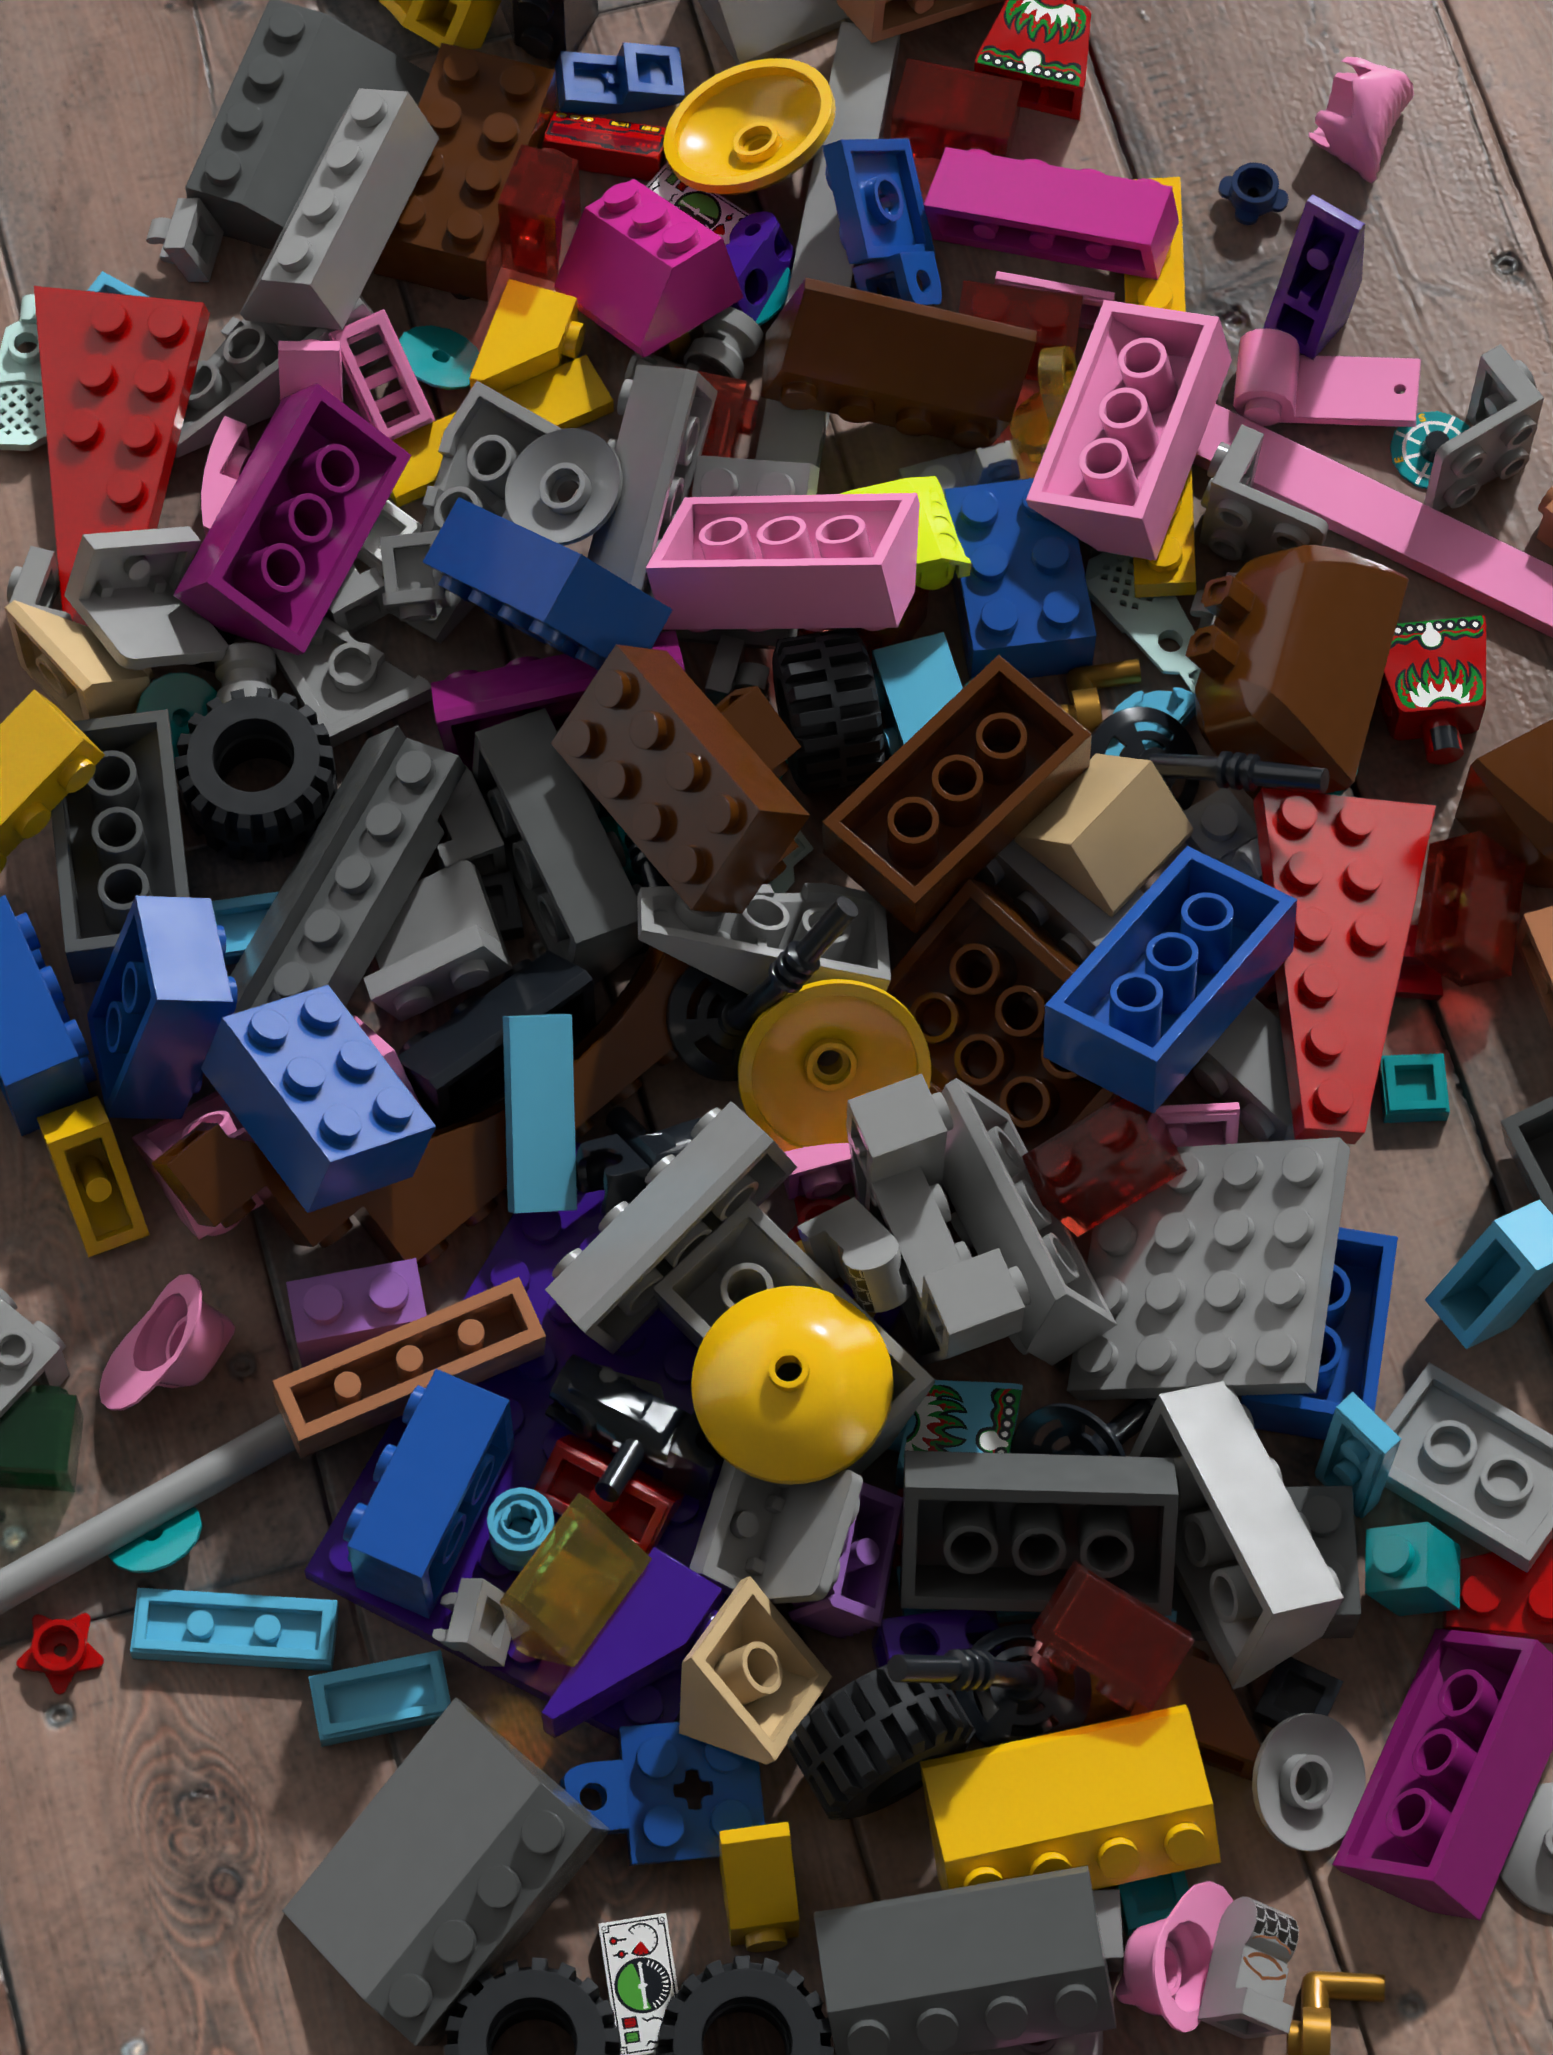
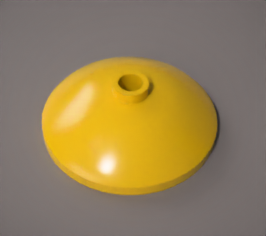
(749, 126)
(805, 1101)
(799, 1426)

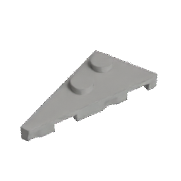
(349, 683)

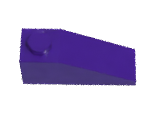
(1319, 277)
(638, 1643)

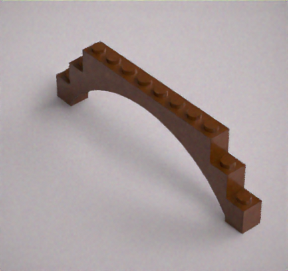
(467, 1159)

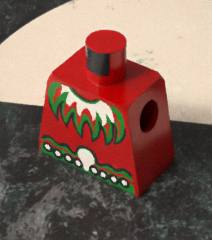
(1045, 49)
(1436, 684)

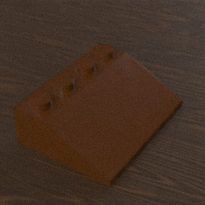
(980, 1001)

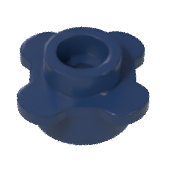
(1257, 179)

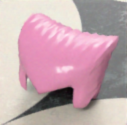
(1362, 114)

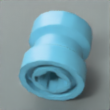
(517, 1544)

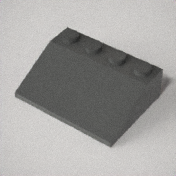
(282, 113)
(443, 1873)

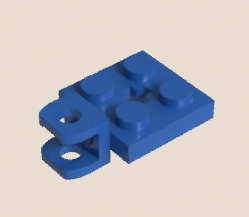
(883, 218)
(641, 1798)

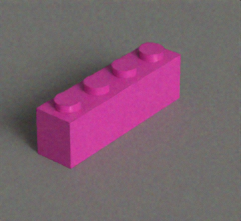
(1052, 212)

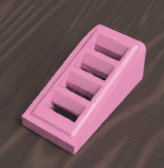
(410, 391)

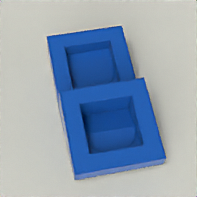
(632, 81)

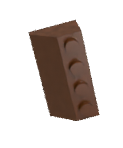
(896, 363)

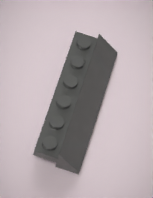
(351, 873)

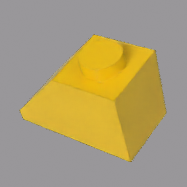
(528, 336)
(93, 1176)
(759, 1886)

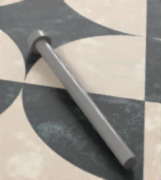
(143, 1512)

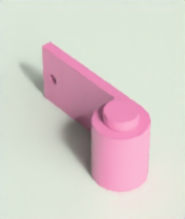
(1287, 387)

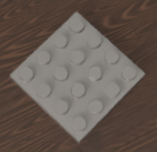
(1219, 1274)

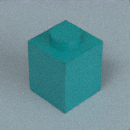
(1412, 1569)

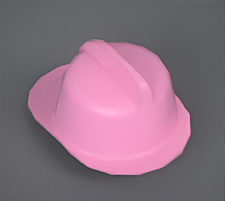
(167, 1347)
(1171, 1958)

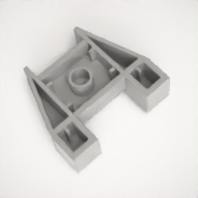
(898, 1173)

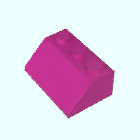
(646, 268)

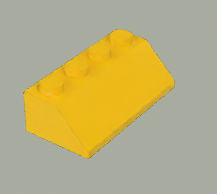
(1097, 1796)

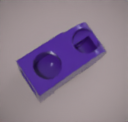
(759, 259)
(932, 1633)

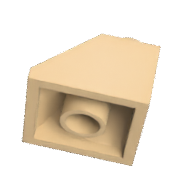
(73, 665)

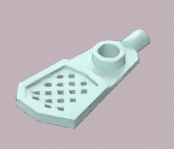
(21, 374)
(1150, 622)

